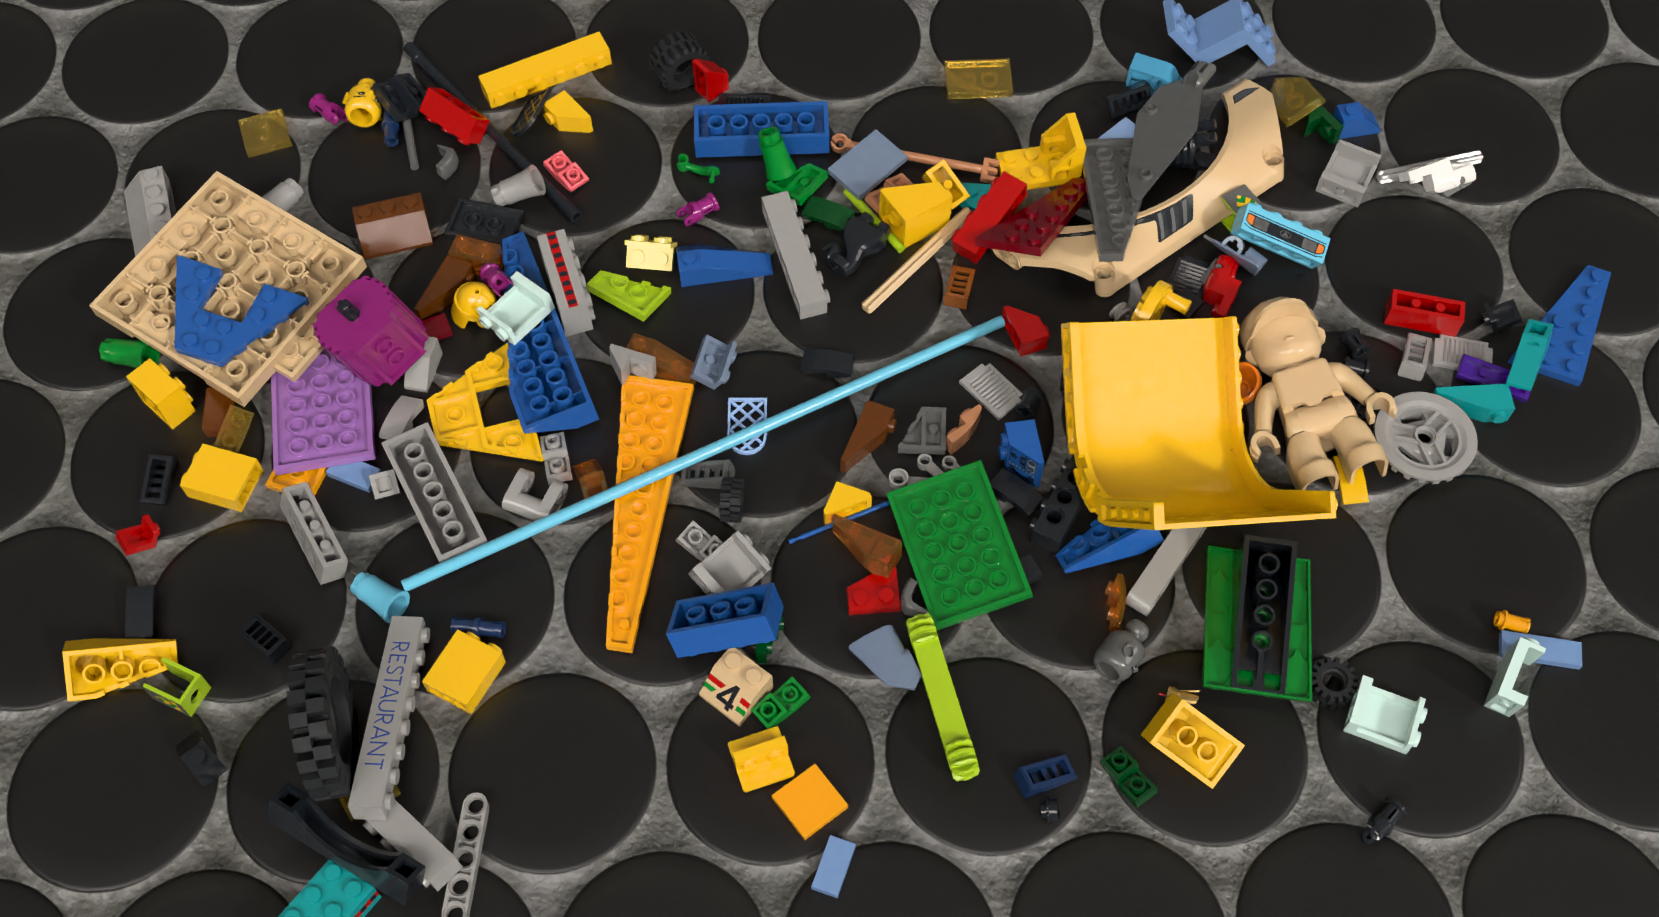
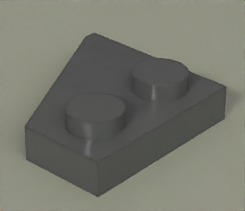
(926, 433)

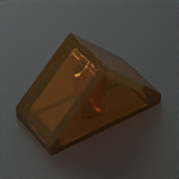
(590, 478)

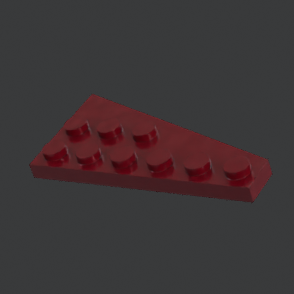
(1039, 223)

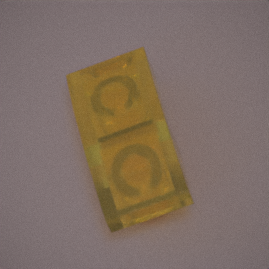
(234, 429)

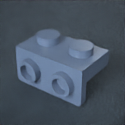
(713, 362)

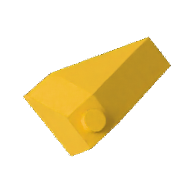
(106, 664)

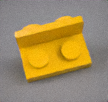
(761, 759)

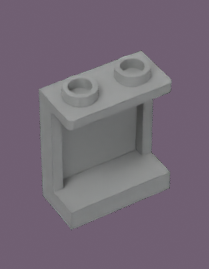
(1348, 173)
(731, 566)

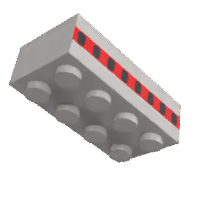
(566, 282)

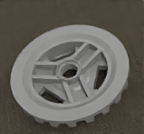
(1439, 421)

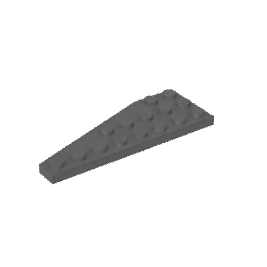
(1109, 195)

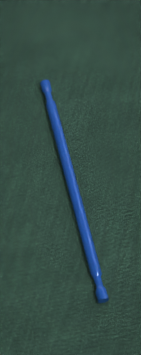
(850, 517)

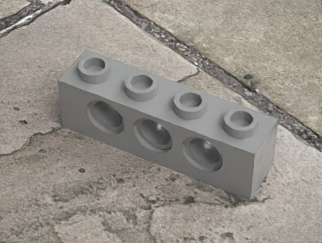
(313, 533)

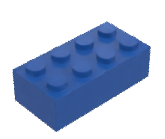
(725, 620)

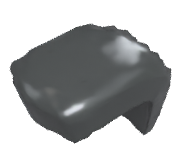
(448, 163)
(907, 605)

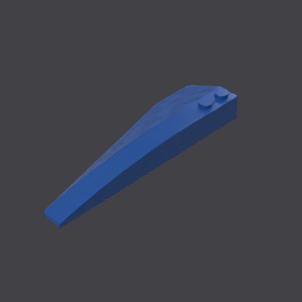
(542, 367)

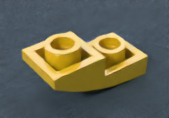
(1352, 493)

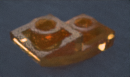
(1116, 601)

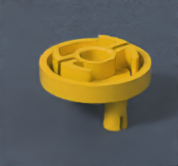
(1155, 301)

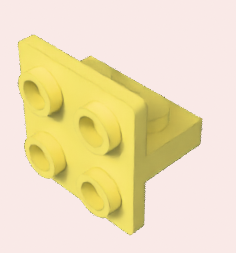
(650, 254)

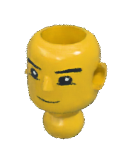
(361, 104)

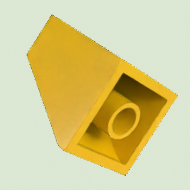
(915, 210)

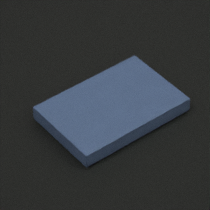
(867, 164)

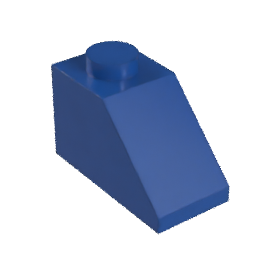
(1356, 120)

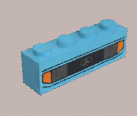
(1280, 235)

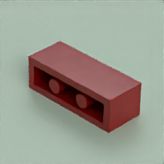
(454, 116)
(1424, 312)

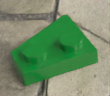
(801, 183)

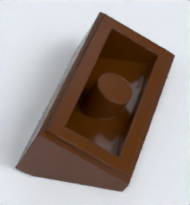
(215, 411)

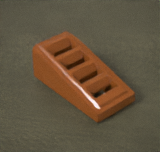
(954, 299)

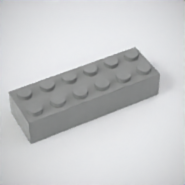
(434, 492)

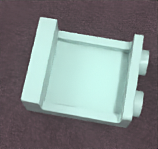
(517, 310)
(1501, 696)
(1385, 717)

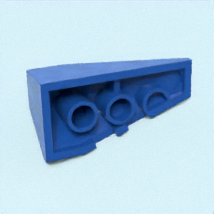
(713, 264)
(1104, 545)

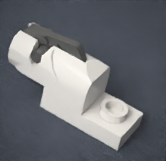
(1441, 176)

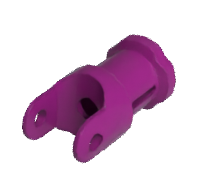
(330, 110)
(698, 209)
(495, 278)

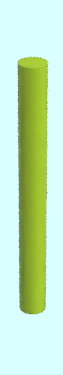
(862, 207)

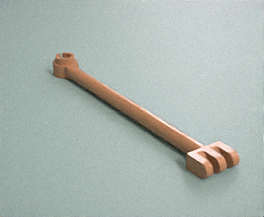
(984, 169)

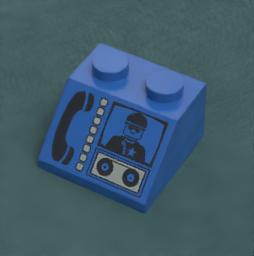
(1022, 451)

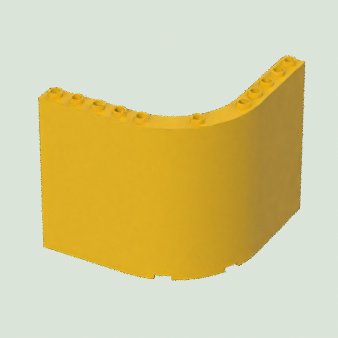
(1156, 428)

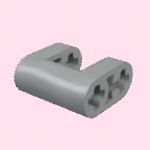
(521, 503)

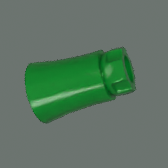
(775, 154)
(127, 352)

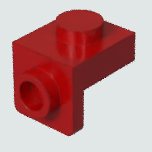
(138, 537)

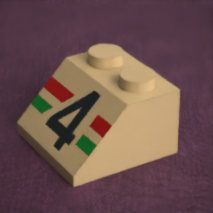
(736, 685)

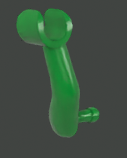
(684, 165)

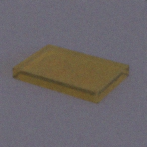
(978, 78)

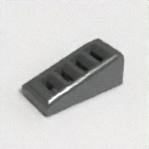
(708, 481)

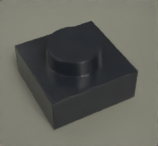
(1195, 305)

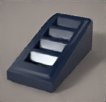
(1029, 782)

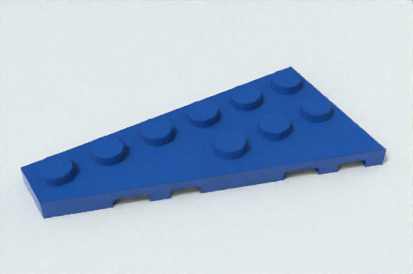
(1574, 327)

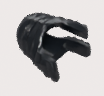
(1190, 156)

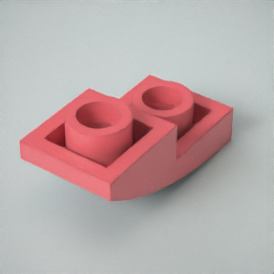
(565, 171)

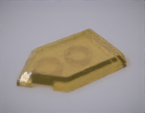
(1294, 98)

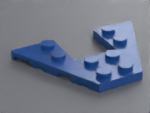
(214, 336)

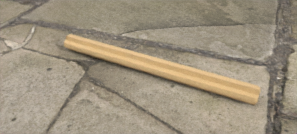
(915, 262)

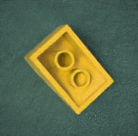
(1192, 740)

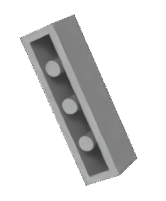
(406, 835)

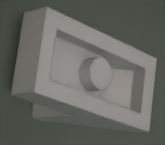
(629, 361)

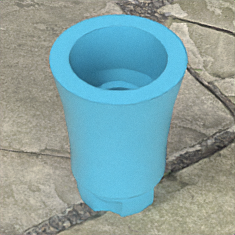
(380, 596)

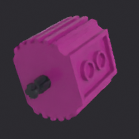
(371, 332)

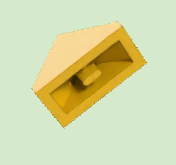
(846, 501)

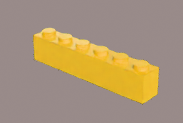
(545, 69)

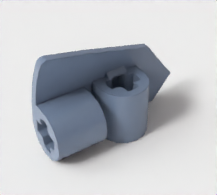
(1251, 260)
(887, 658)

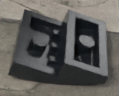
(400, 97)

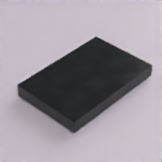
(483, 221)

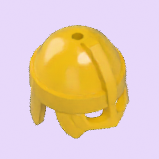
(468, 299)

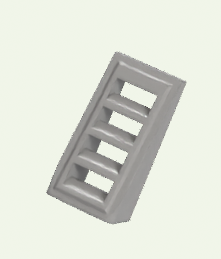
(1414, 358)

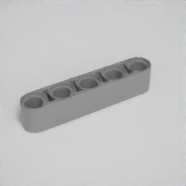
(1162, 568)

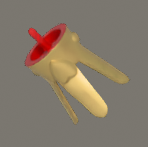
(1184, 694)

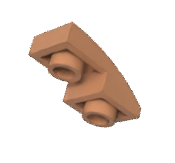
(960, 435)

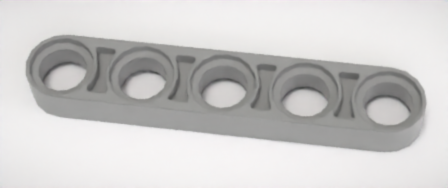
(471, 846)

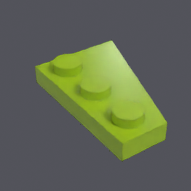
(630, 296)

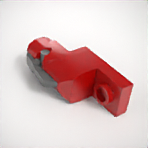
(1220, 285)

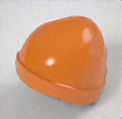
(1250, 383)

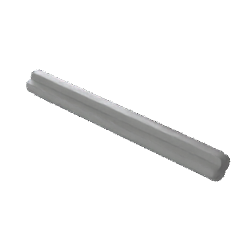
(1391, 174)

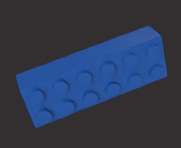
(734, 128)

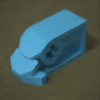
(1151, 70)

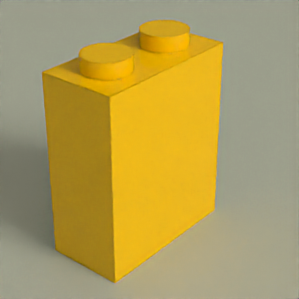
(221, 477)
(464, 671)

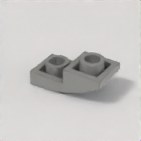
(400, 417)
(556, 457)
(698, 541)

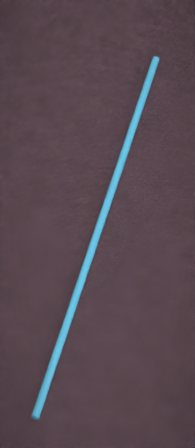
(698, 455)

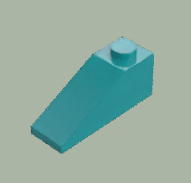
(1481, 402)

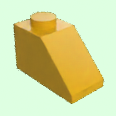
(567, 114)
(942, 173)

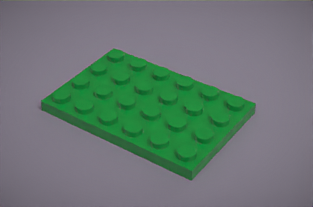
(959, 545)

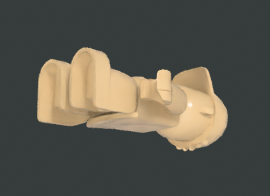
(1308, 394)

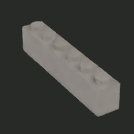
(794, 255)

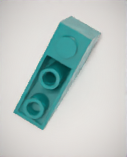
(1530, 354)

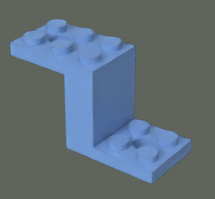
(1219, 31)

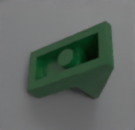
(1324, 123)

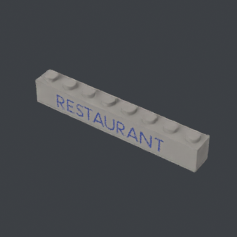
(389, 719)

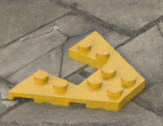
(458, 417)

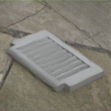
(1449, 350)
(992, 390)

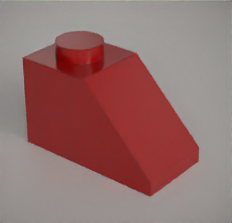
(709, 79)
(1025, 330)

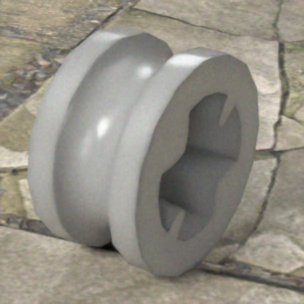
(1121, 312)

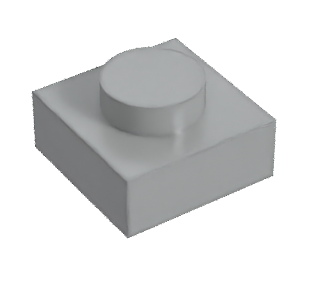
(384, 484)

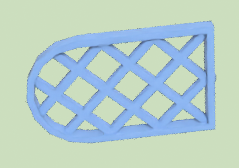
(747, 415)

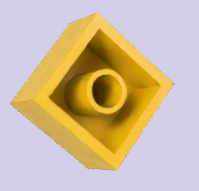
(162, 393)

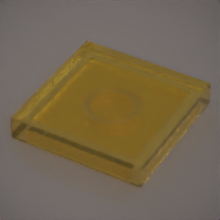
(265, 133)

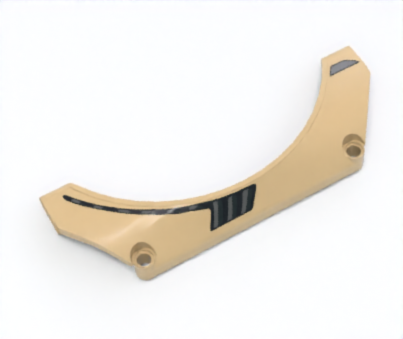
(1248, 157)

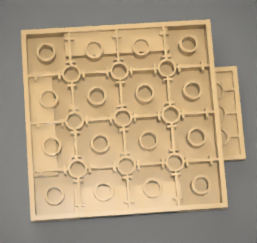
(252, 247)

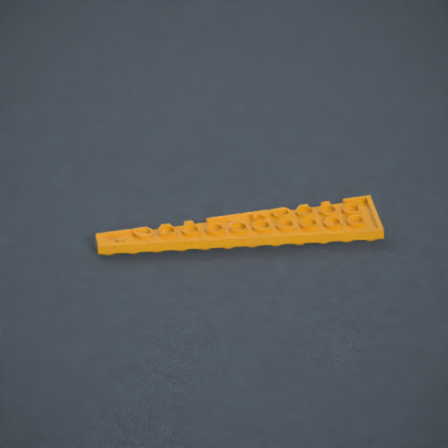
(649, 436)

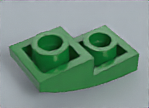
(780, 704)

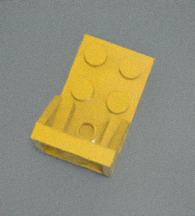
(1051, 163)

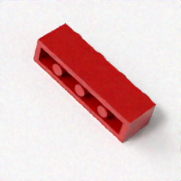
(992, 208)

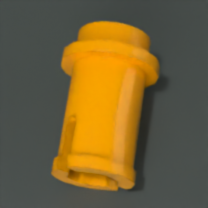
(1504, 620)

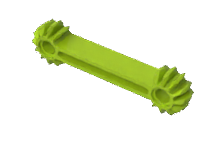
(942, 697)

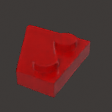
(874, 595)

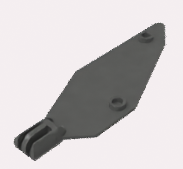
(1165, 127)

